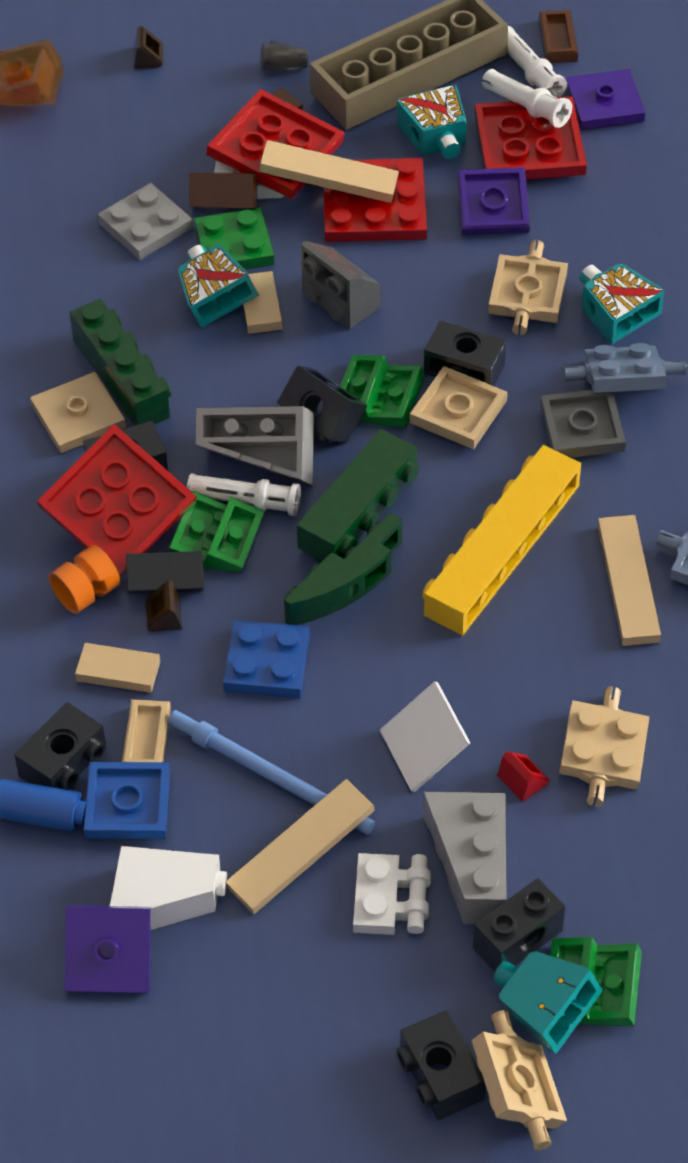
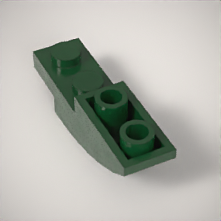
(342, 581)

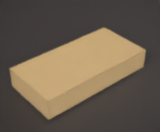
(263, 311)
(117, 667)
(146, 731)

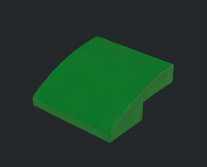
(385, 388)
(219, 531)
(616, 971)

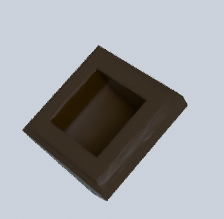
(147, 50)
(164, 609)

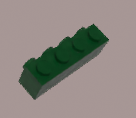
(120, 364)
(358, 496)

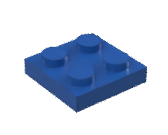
(266, 659)
(127, 800)

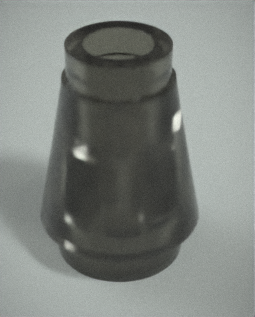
(282, 57)

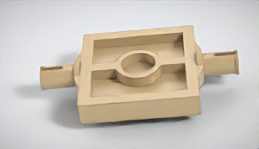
(528, 288)
(604, 745)
(518, 1080)

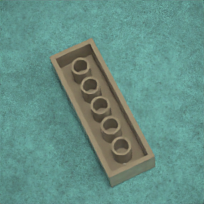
(407, 59)

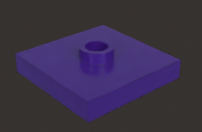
(605, 99)
(493, 201)
(107, 948)

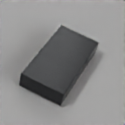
(151, 570)

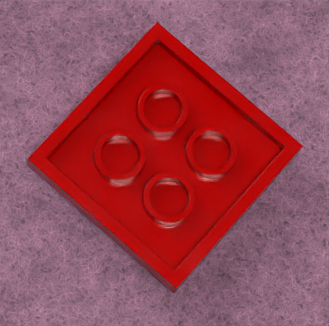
(272, 119)
(516, 139)
(367, 219)
(116, 498)

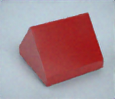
(521, 775)

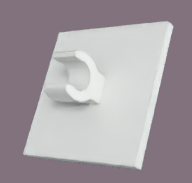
(424, 736)

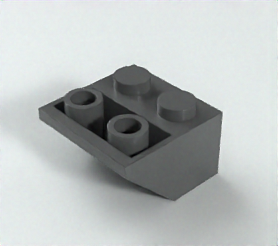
(337, 284)

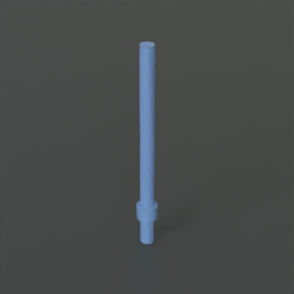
(208, 736)

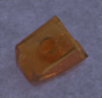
(30, 74)

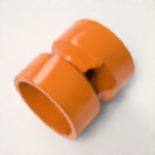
(80, 582)

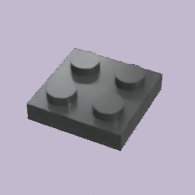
(582, 423)

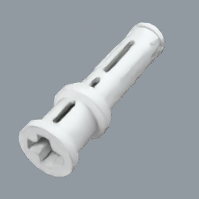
(537, 71)
(537, 101)
(262, 496)

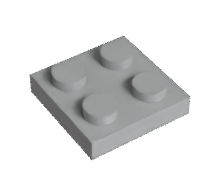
(145, 221)

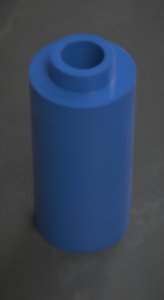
(41, 805)

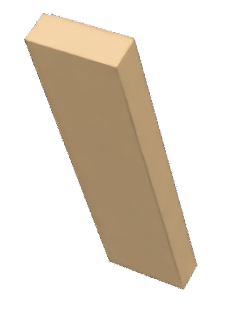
(328, 171)
(629, 580)
(299, 846)

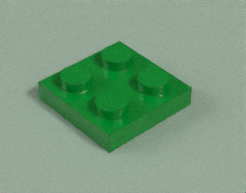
(240, 234)

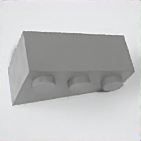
(261, 436)
(472, 847)

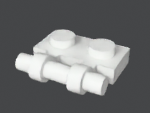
(376, 894)

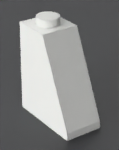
(169, 882)

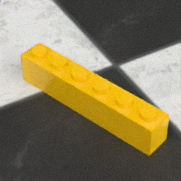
(501, 539)

